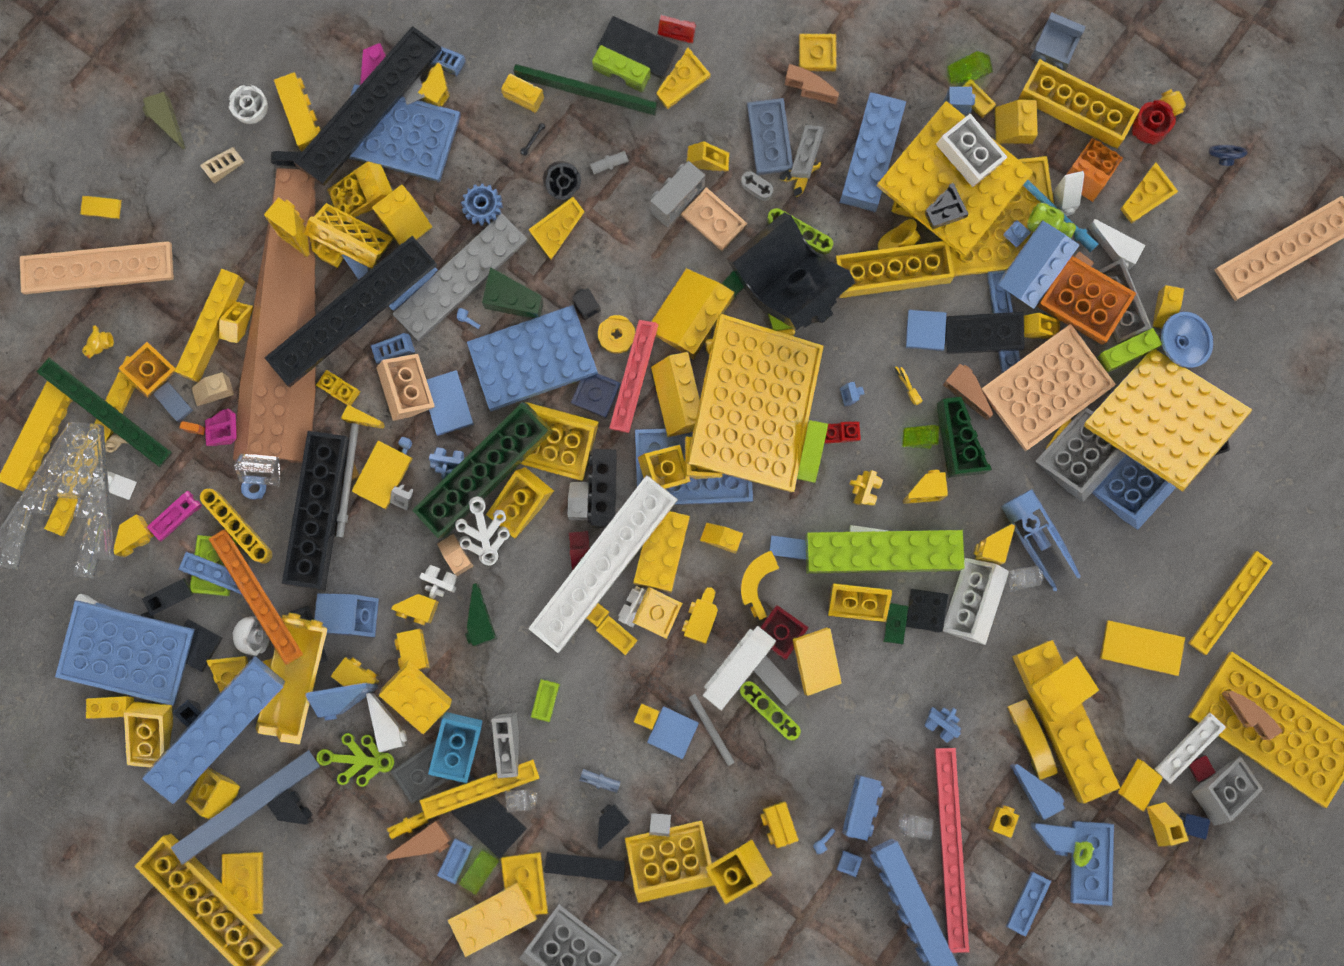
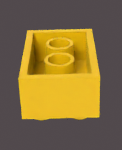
(415, 697)

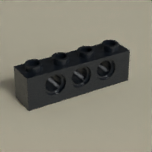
(608, 458)

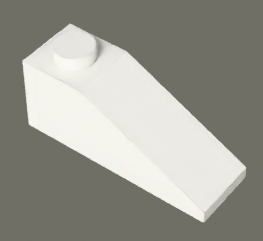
(1068, 193)
(1116, 243)
(386, 729)

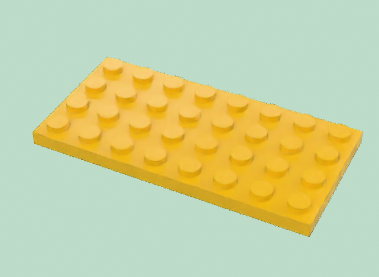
(1303, 755)

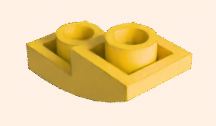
(101, 207)
(338, 388)

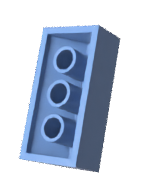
(1038, 264)

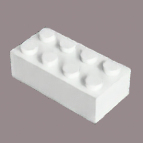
(738, 667)

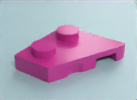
(371, 58)

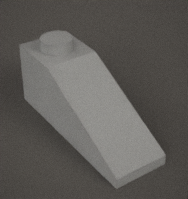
(506, 744)

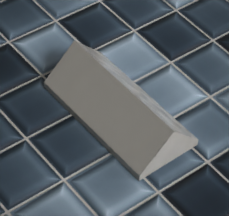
(1135, 318)

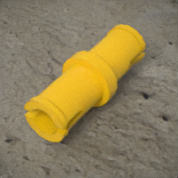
(407, 825)

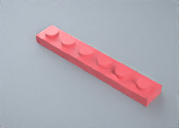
(633, 376)

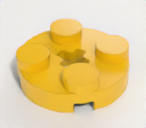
(608, 327)

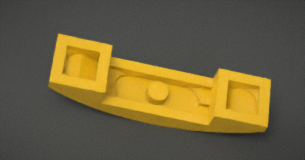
(1033, 738)

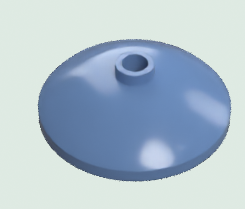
(1193, 336)

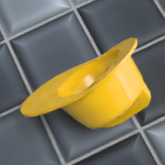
(901, 236)

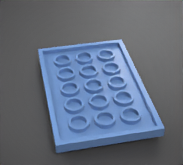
(411, 139)
(532, 358)
(698, 491)
(124, 653)

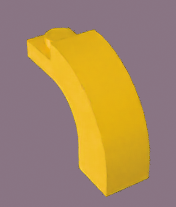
(754, 573)

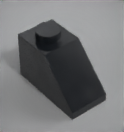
(610, 824)

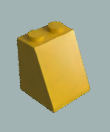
(402, 215)
(738, 871)

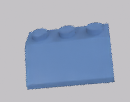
(862, 808)

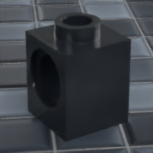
(586, 303)

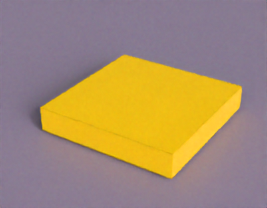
(817, 52)
(657, 612)
(1140, 785)

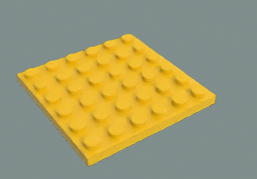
(926, 172)
(994, 250)
(1168, 419)

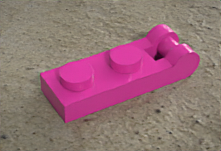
(174, 516)

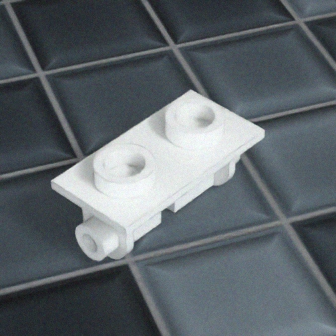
(628, 612)

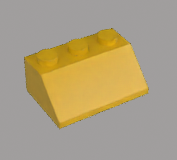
(288, 225)

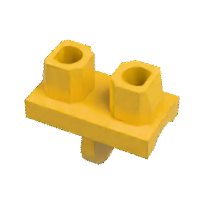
(863, 487)

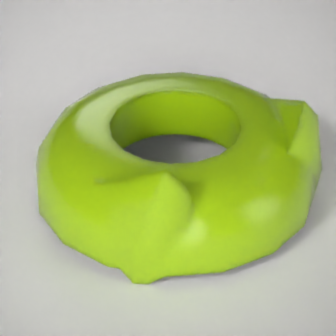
(1087, 853)

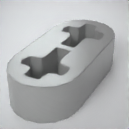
(759, 182)

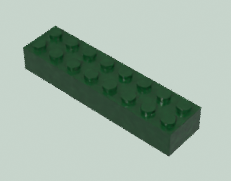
(482, 469)

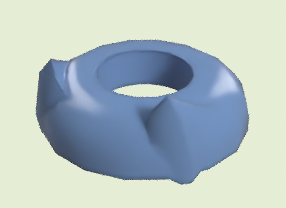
(245, 491)

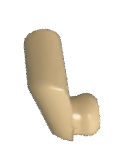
(113, 443)

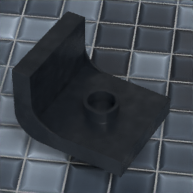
(788, 275)

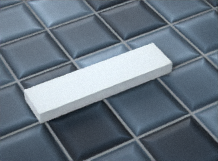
(1190, 748)

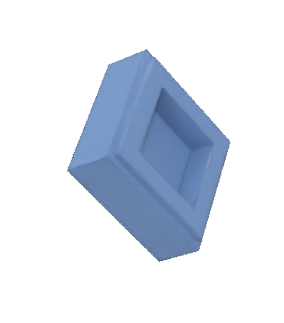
(849, 863)

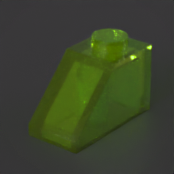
(970, 67)

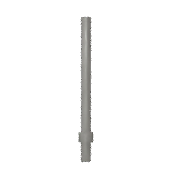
(342, 517)

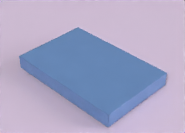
(450, 403)

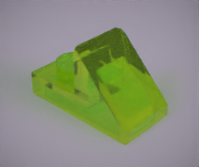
(921, 436)

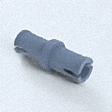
(599, 781)

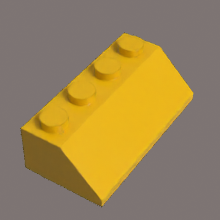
(676, 393)

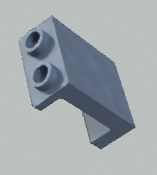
(1058, 41)

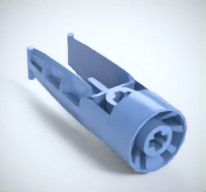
(1023, 508)

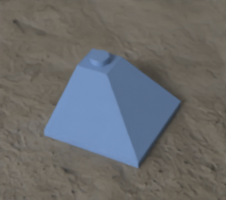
(338, 700)

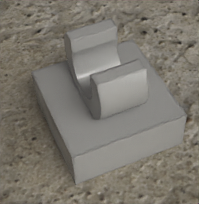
(401, 498)

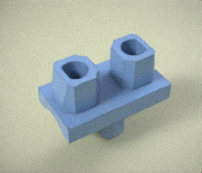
(444, 464)
(950, 728)

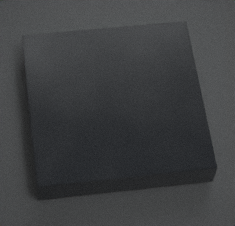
(202, 645)

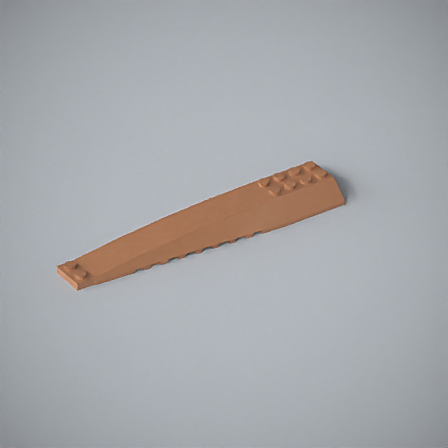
(269, 413)

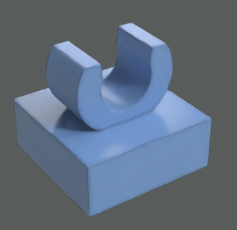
(1017, 233)
(850, 393)

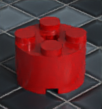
(1153, 122)

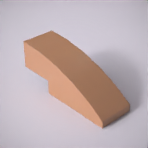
(811, 85)
(1252, 715)

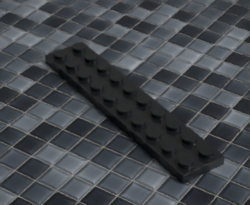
(367, 106)
(350, 311)

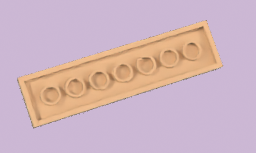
(1283, 250)
(96, 267)

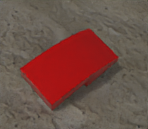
(843, 432)

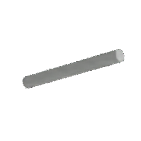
(711, 729)

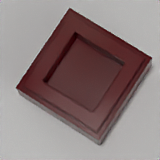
(1201, 768)

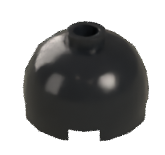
(561, 180)

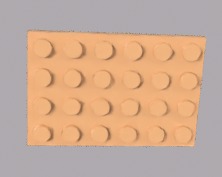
(1047, 387)

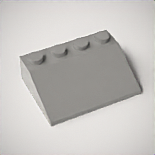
(1079, 458)
(568, 943)

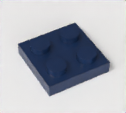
(596, 394)

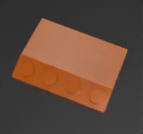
(1087, 300)

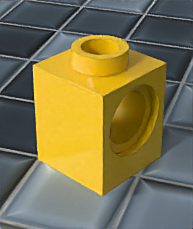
(646, 716)
(995, 824)

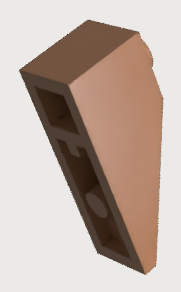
(965, 385)
(425, 842)

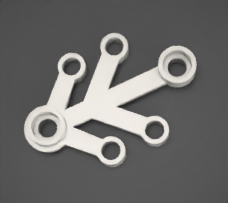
(483, 534)

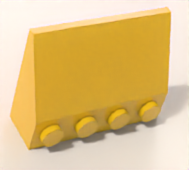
(691, 312)
(567, 447)
(669, 863)

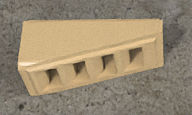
(220, 173)

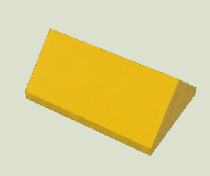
(859, 602)

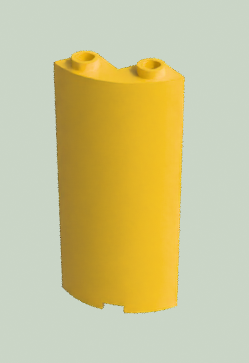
(289, 707)

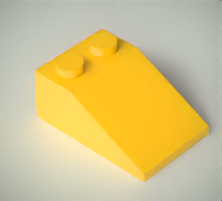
(520, 500)
(1063, 689)
(147, 732)

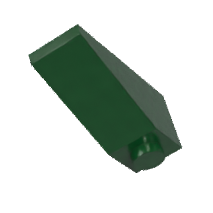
(479, 623)

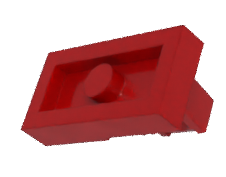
(677, 29)

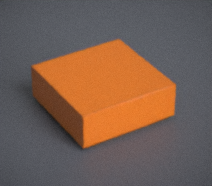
(192, 428)

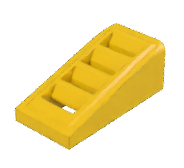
(355, 416)

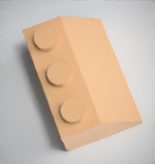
(405, 386)

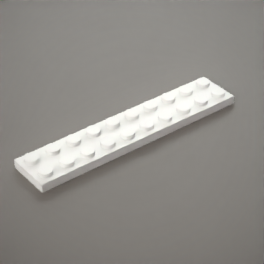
(603, 564)

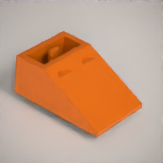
(1098, 166)

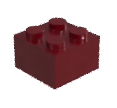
(783, 628)

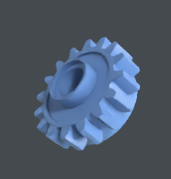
(488, 211)

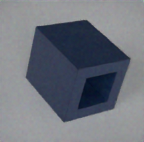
(1195, 825)

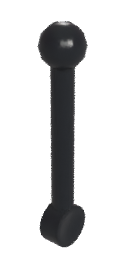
(524, 151)

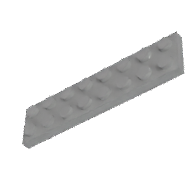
(459, 277)

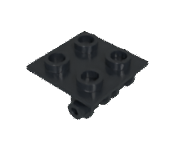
(927, 610)

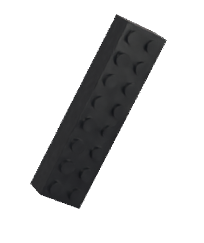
(316, 511)

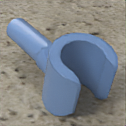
(462, 316)
(405, 443)
(819, 846)

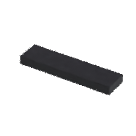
(585, 866)

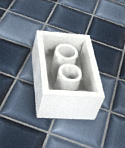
(971, 150)

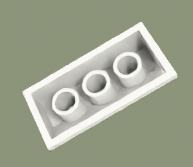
(975, 600)

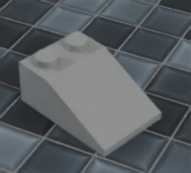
(1227, 791)

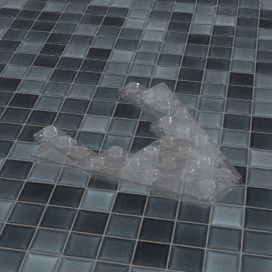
(71, 471)

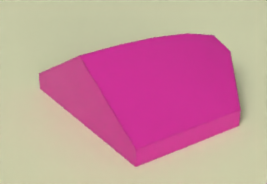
(221, 428)

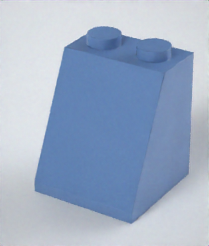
(347, 614)

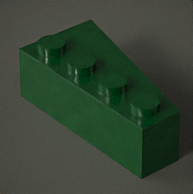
(960, 440)

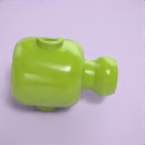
(1051, 216)

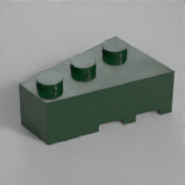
(510, 297)

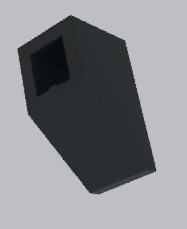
(167, 596)
(289, 808)

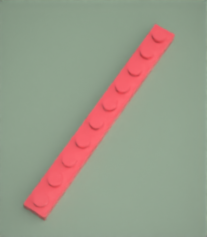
(951, 850)

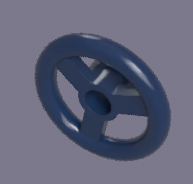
(1227, 153)

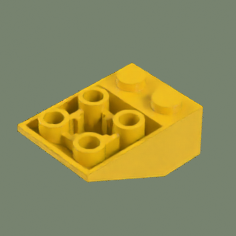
(360, 190)

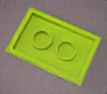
(205, 550)

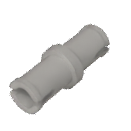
(609, 162)

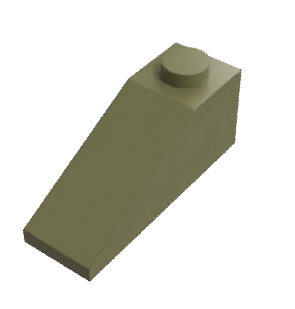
(160, 110)

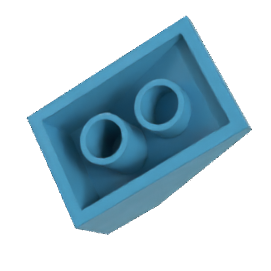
(455, 747)

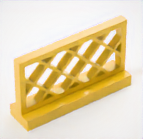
(347, 242)

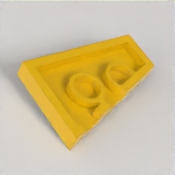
(683, 79)
(1149, 194)
(556, 227)
(226, 669)

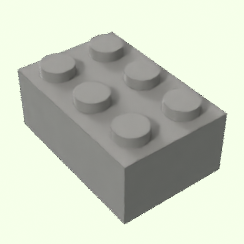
(677, 193)

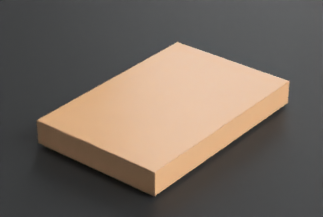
(714, 219)

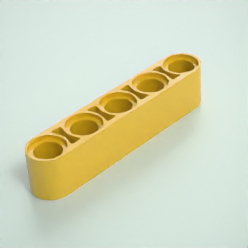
(228, 521)

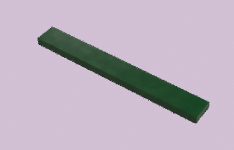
(585, 89)
(104, 412)

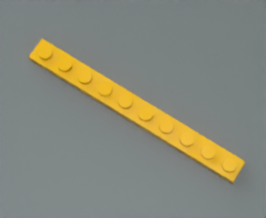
(64, 508)

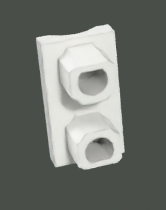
(431, 577)

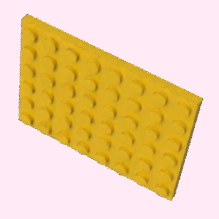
(755, 404)

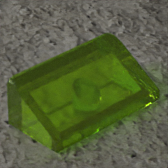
(479, 872)

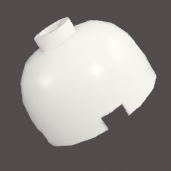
(248, 104)
(250, 636)

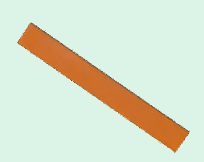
(256, 597)

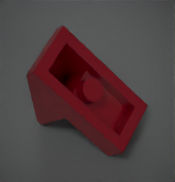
(578, 546)

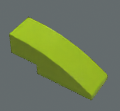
(812, 451)

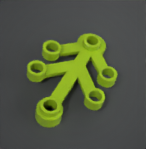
(358, 760)

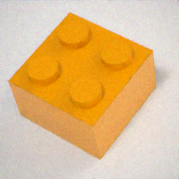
(147, 369)

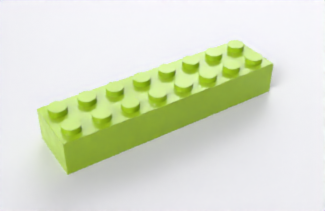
(884, 551)

